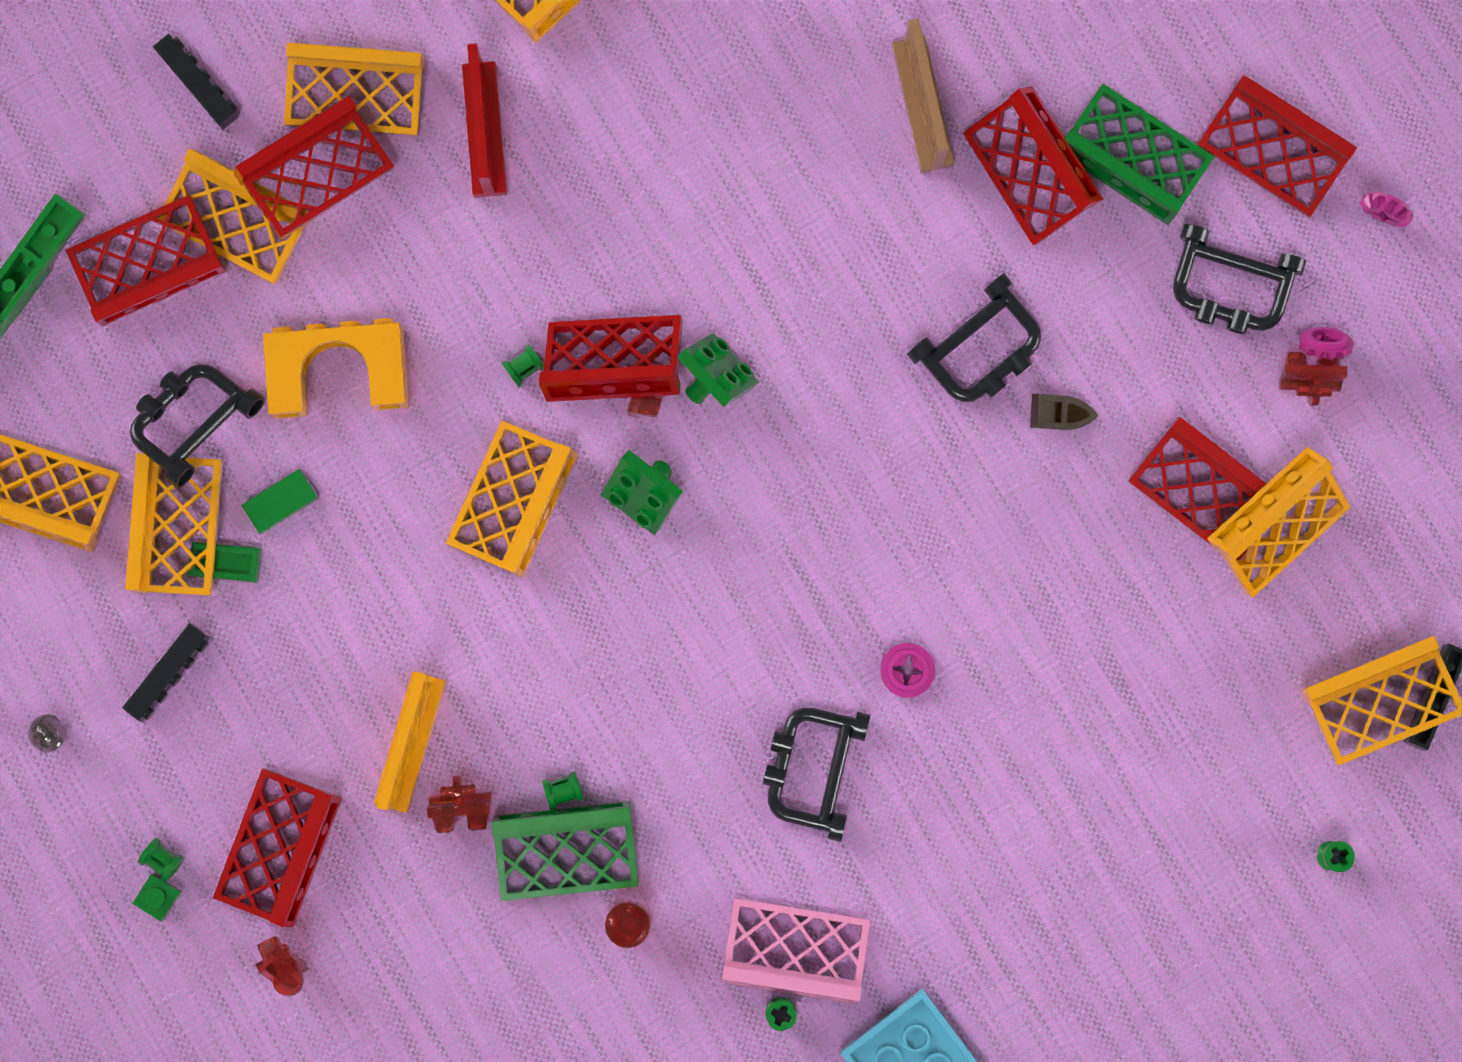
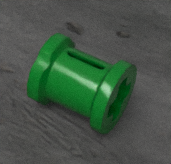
(523, 365)
(562, 790)
(1346, 857)
(160, 860)
(784, 1024)

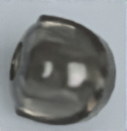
(47, 733)

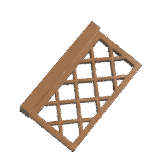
(922, 100)

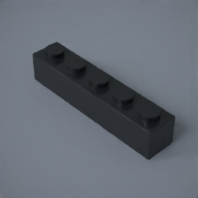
(196, 80)
(1453, 660)
(166, 673)

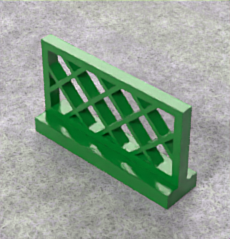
(1127, 179)
(562, 821)

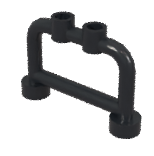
(1207, 310)
(1015, 363)
(174, 387)
(783, 744)

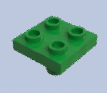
(716, 371)
(642, 491)

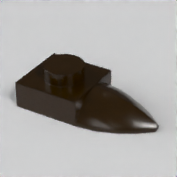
(1059, 412)

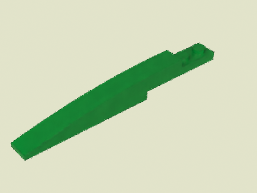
(30, 259)

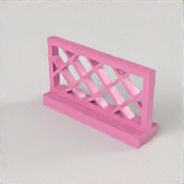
(791, 981)

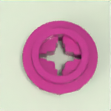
(1386, 209)
(1326, 343)
(920, 660)

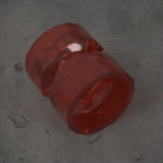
(628, 924)

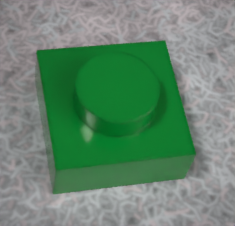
(157, 897)

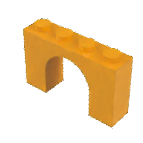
(291, 352)

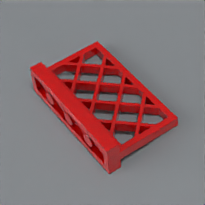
(1293, 121)
(483, 125)
(299, 141)
(1058, 156)
(158, 287)
(611, 379)
(1210, 454)
(303, 860)

